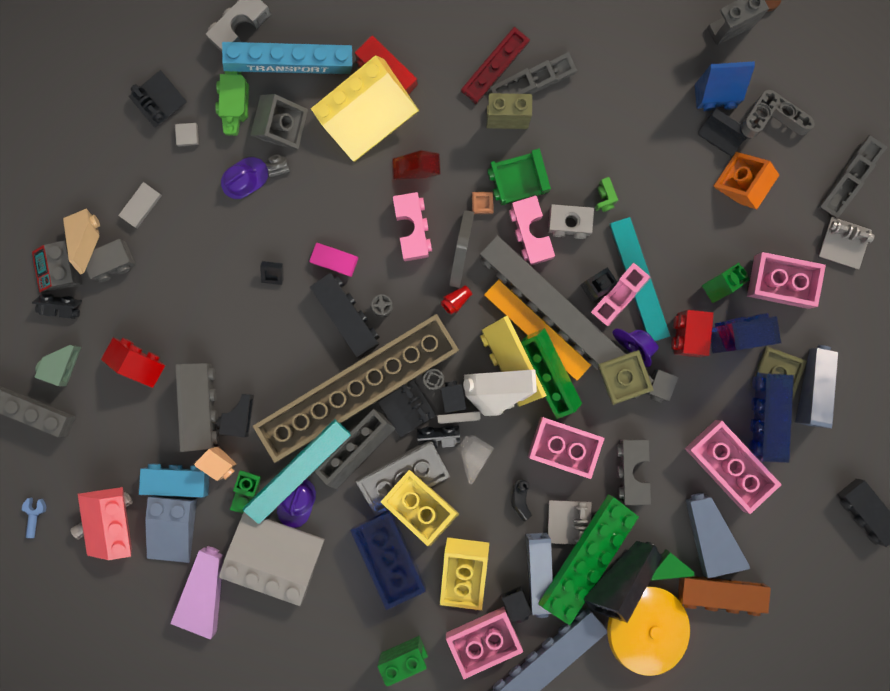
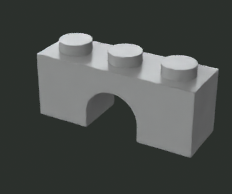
(243, 11)

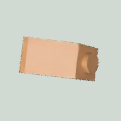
(216, 464)

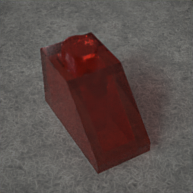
(416, 165)

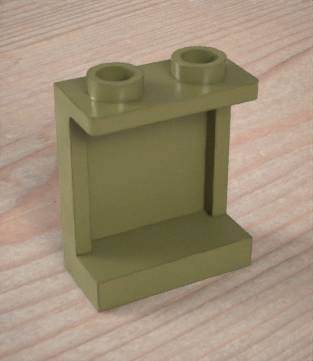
(509, 111)

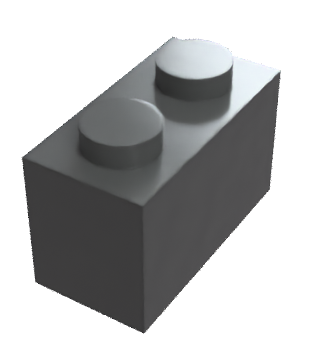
(109, 260)

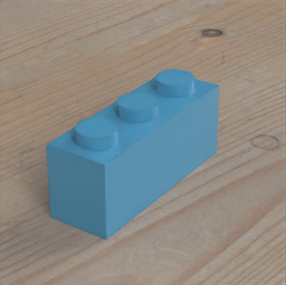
(173, 481)

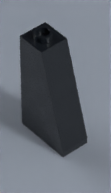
(625, 582)

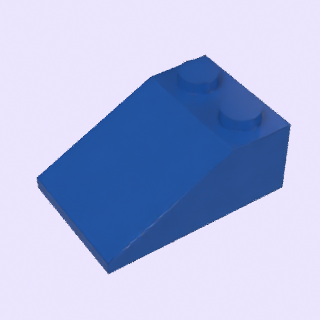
(723, 85)

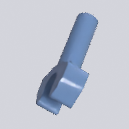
(32, 515)

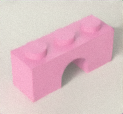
(409, 208)
(535, 249)
(621, 295)

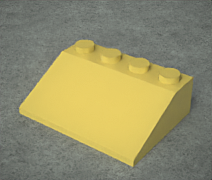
(365, 108)
(509, 352)

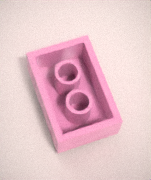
(786, 280)
(565, 447)
(483, 642)

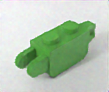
(233, 101)

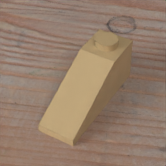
(81, 238)

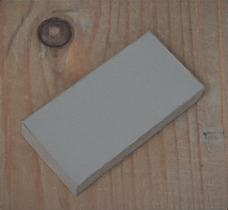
(140, 205)
(459, 417)

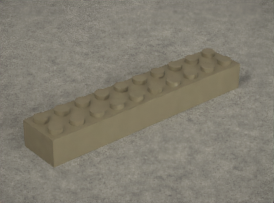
(356, 388)

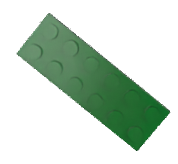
(588, 559)

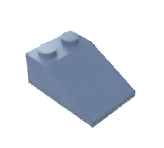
(170, 527)

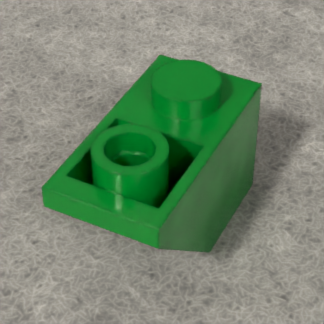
(726, 282)

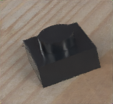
(272, 273)

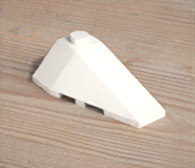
(499, 390)

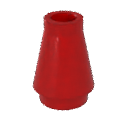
(456, 299)

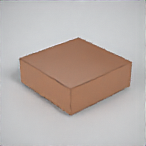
(482, 202)

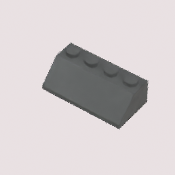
(196, 406)

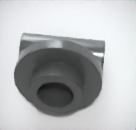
(277, 166)

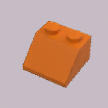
(747, 179)

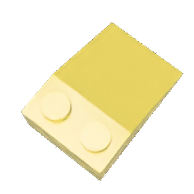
(419, 508)
(464, 573)

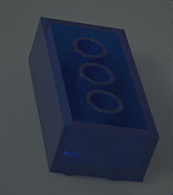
(745, 333)
(772, 416)
(388, 559)

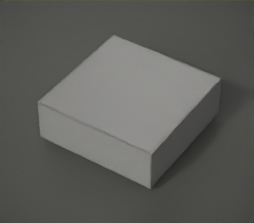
(187, 134)

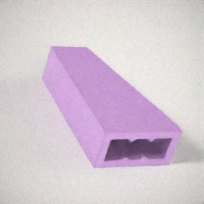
(201, 596)

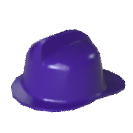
(244, 177)
(636, 341)
(298, 505)

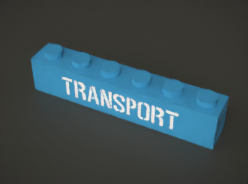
(286, 58)

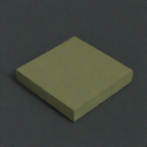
(779, 362)
(625, 377)

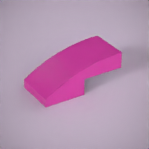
(333, 259)

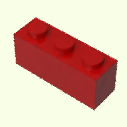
(374, 47)

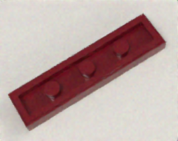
(495, 65)

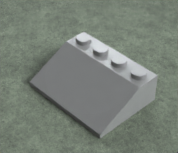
(272, 559)

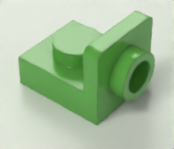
(607, 192)

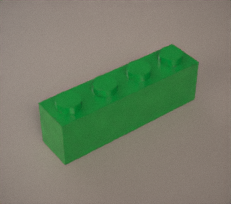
(551, 373)

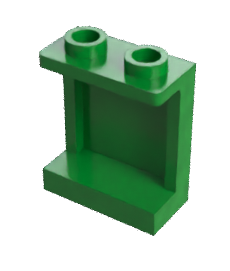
(519, 178)
(402, 661)

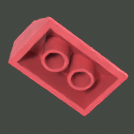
(105, 524)

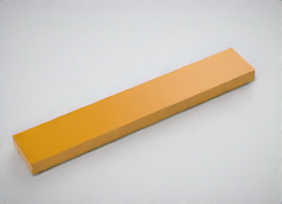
(529, 323)

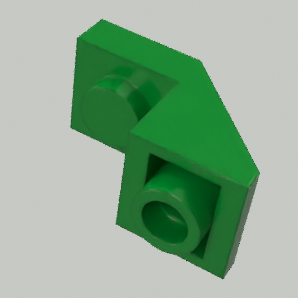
(246, 489)

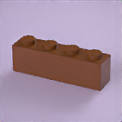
(724, 594)

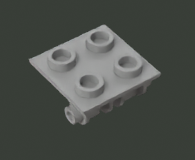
(845, 243)
(568, 520)

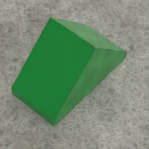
(671, 567)

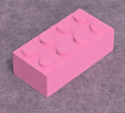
(733, 466)

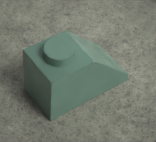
(58, 366)

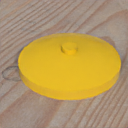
(654, 634)

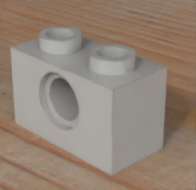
(582, 215)

